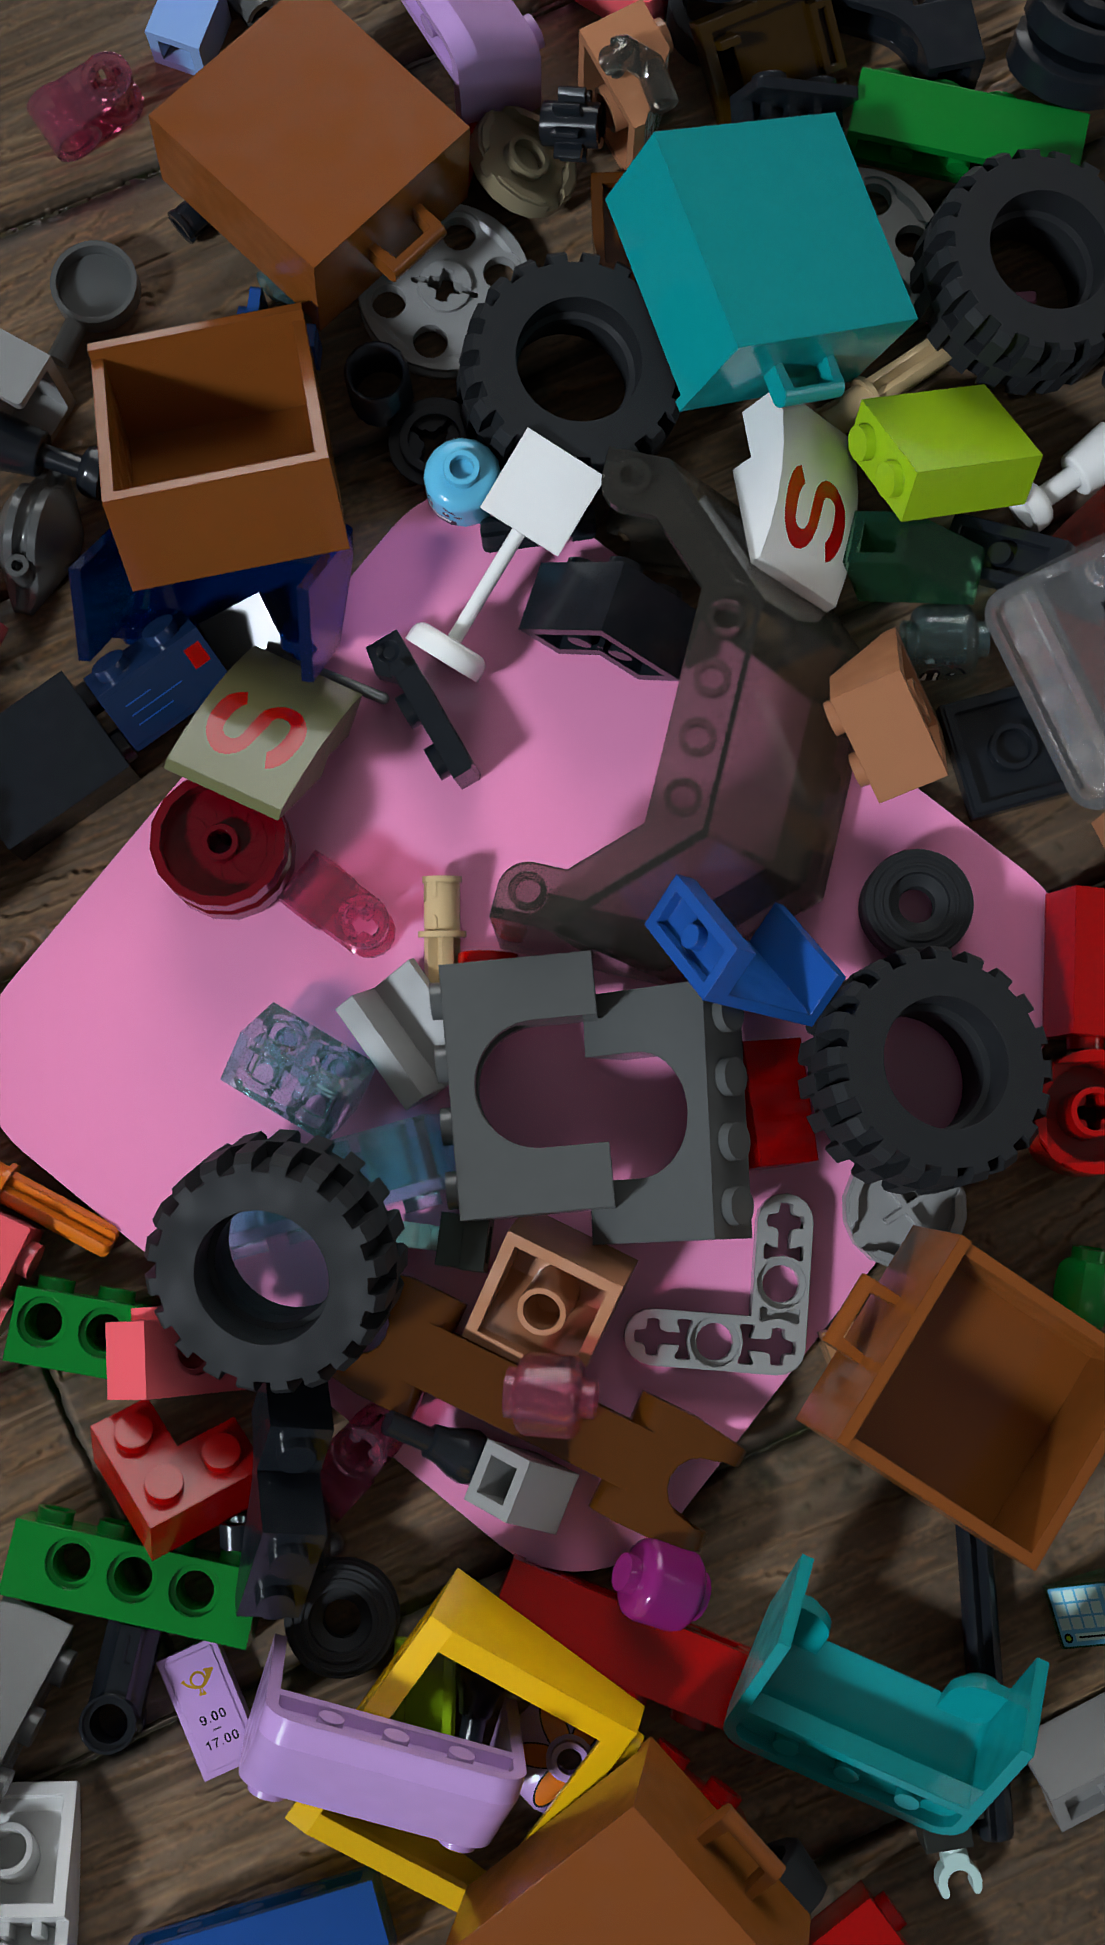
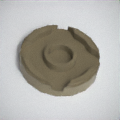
(517, 167)

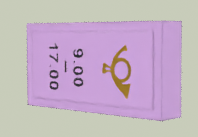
(207, 1705)

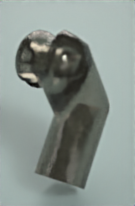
(644, 63)

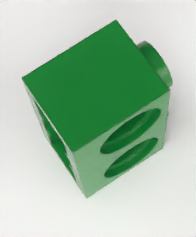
(76, 1344)

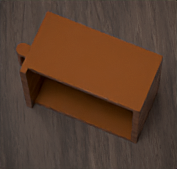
(315, 155)
(215, 447)
(966, 1392)
(636, 1866)

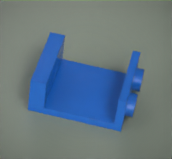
(772, 975)

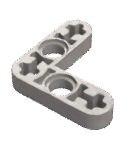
(763, 1312)

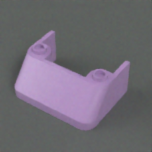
(485, 51)
(380, 1765)

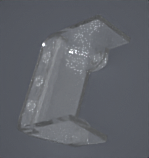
(1054, 649)

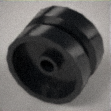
(1061, 52)

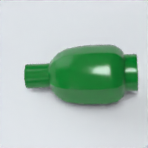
(1082, 1284)

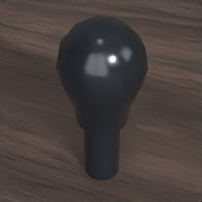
(449, 1448)
(476, 1702)

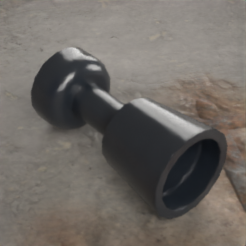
(29, 451)

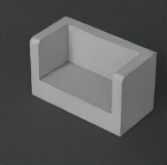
(32, 386)

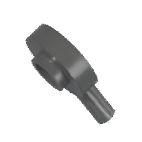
(94, 292)

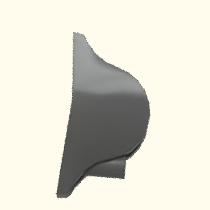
(39, 539)

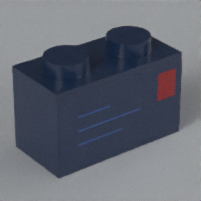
(156, 679)

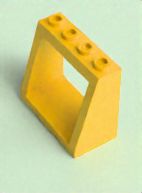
(513, 1652)

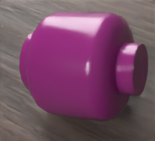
(661, 1585)

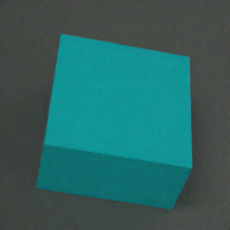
(759, 260)

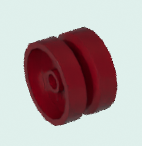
(228, 883)

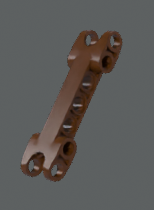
(627, 1453)

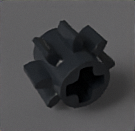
(572, 124)

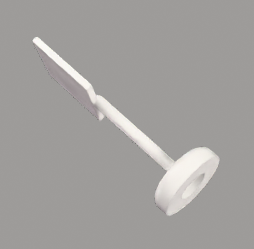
(540, 498)

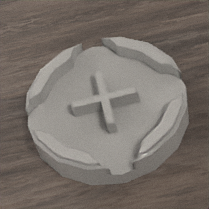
(882, 1219)

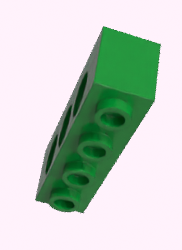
(39, 1575)

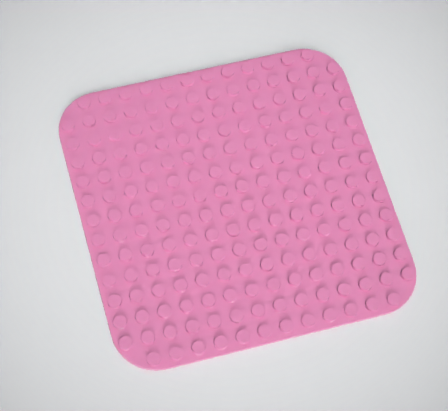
(140, 999)

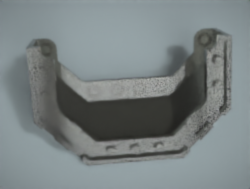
(748, 759)

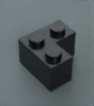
(611, 614)

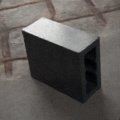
(57, 764)

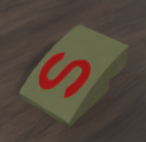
(264, 733)

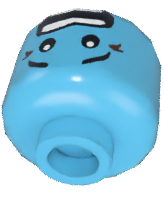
(459, 480)

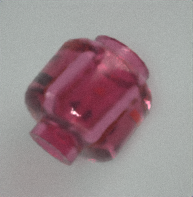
(549, 1395)

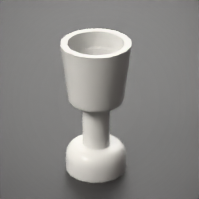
(1081, 471)

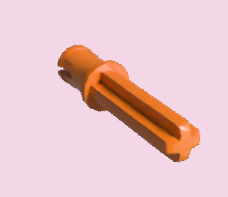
(55, 1212)

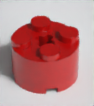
(1063, 1139)

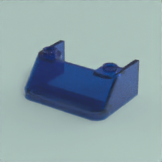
(302, 594)

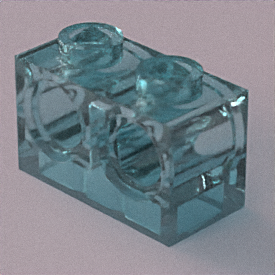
(298, 1071)

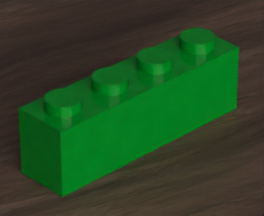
(948, 129)

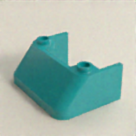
(875, 1730)

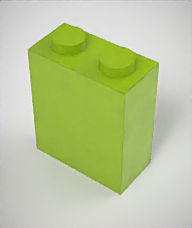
(943, 452)

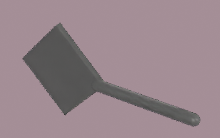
(251, 624)

